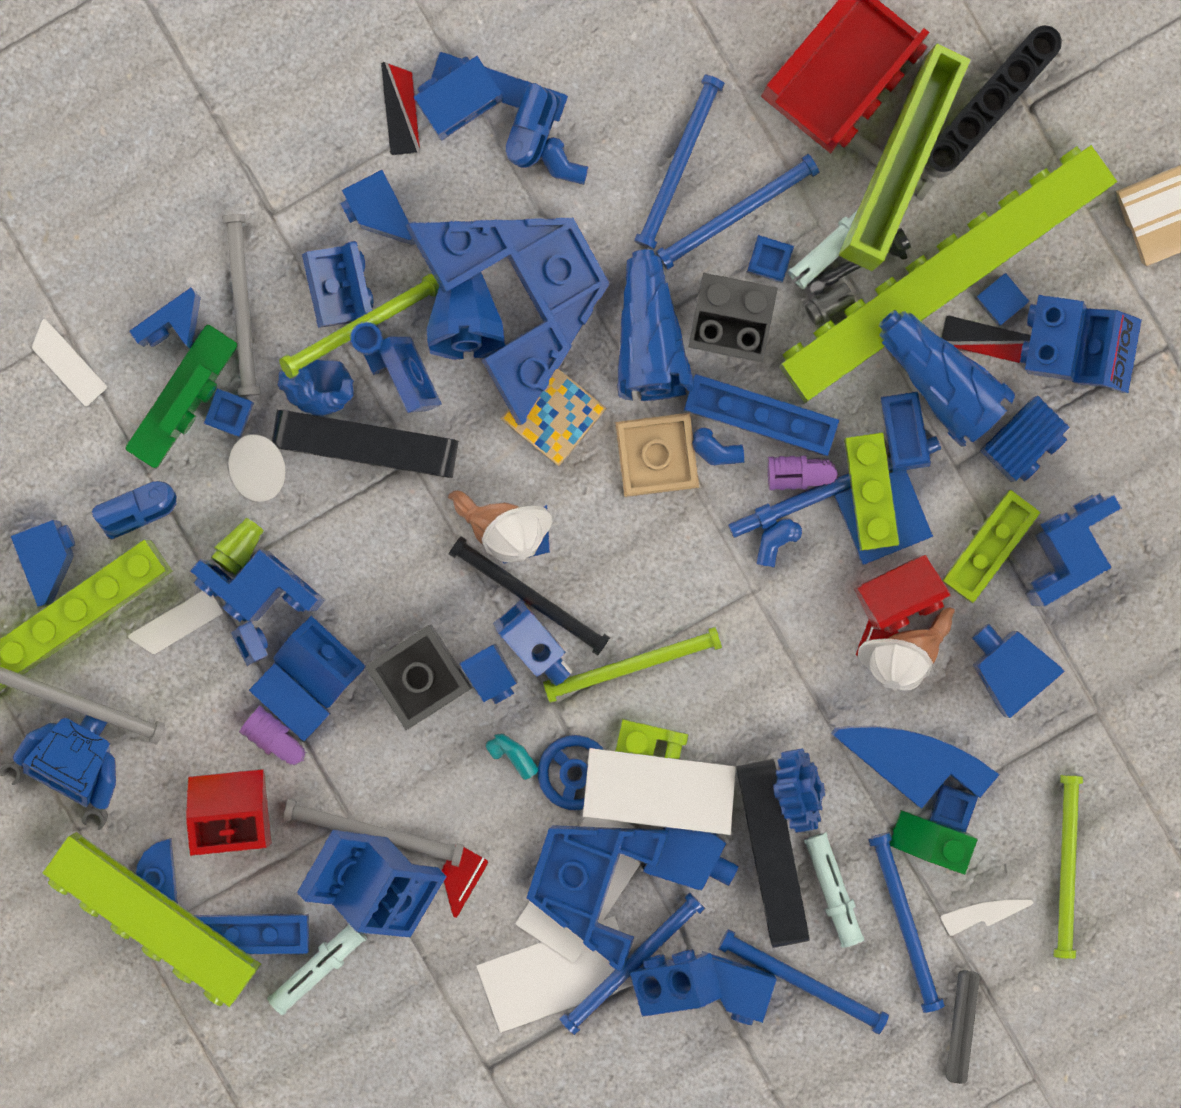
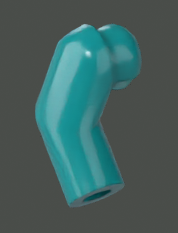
(515, 752)

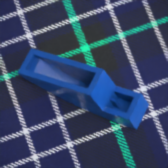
(915, 761)

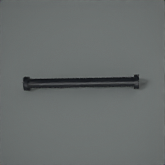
(529, 595)

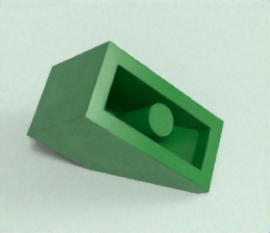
(933, 842)

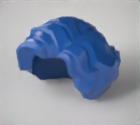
(318, 387)

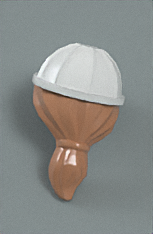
(504, 528)
(907, 656)

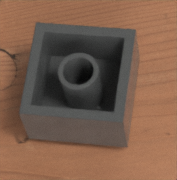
(418, 677)

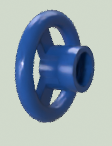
(555, 752)

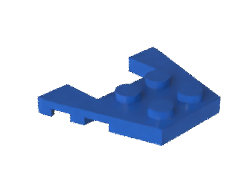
(576, 877)

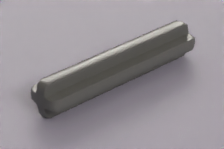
(962, 1027)

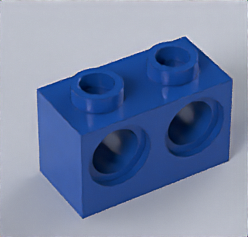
(676, 983)

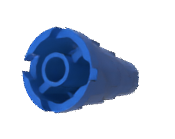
(650, 337)
(955, 386)

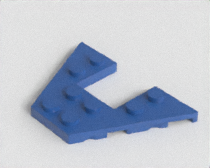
(556, 274)

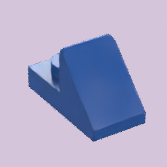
(179, 314)

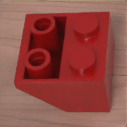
(901, 593)
(227, 812)

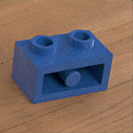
(1054, 337)

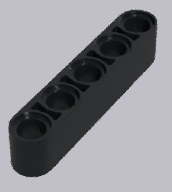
(1001, 86)
(365, 443)
(772, 855)

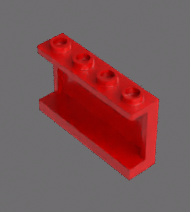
(844, 70)

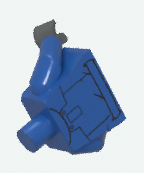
(71, 762)

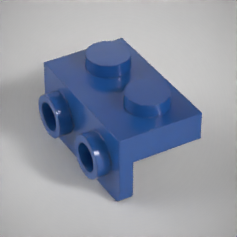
(337, 284)

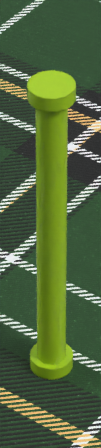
(292, 364)
(633, 664)
(1068, 867)

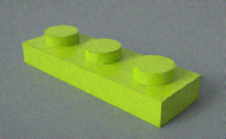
(871, 491)
(991, 546)

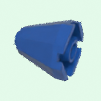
(465, 321)

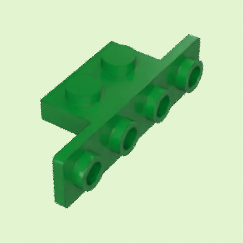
(177, 403)

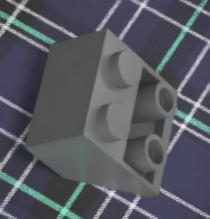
(732, 317)

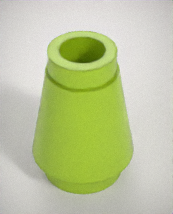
(237, 547)

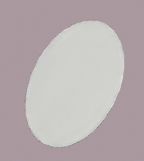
(257, 468)

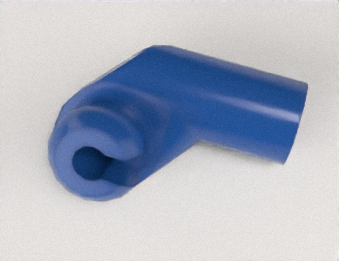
(558, 164)
(713, 452)
(775, 537)

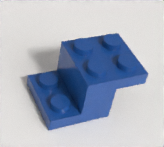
(1072, 549)
(256, 587)
(371, 884)

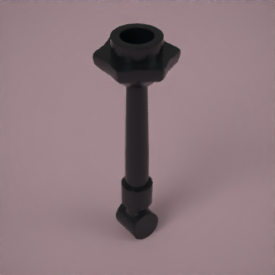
(832, 276)

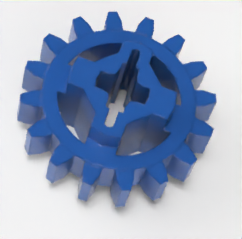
(799, 790)

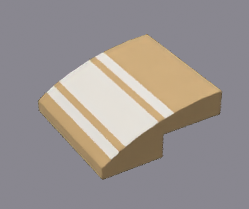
(1154, 215)

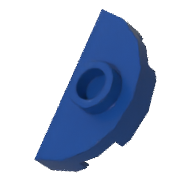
(158, 868)

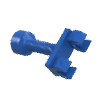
(367, 340)

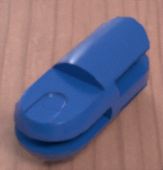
(532, 125)
(135, 509)

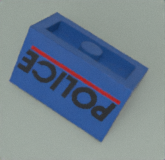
(1107, 349)

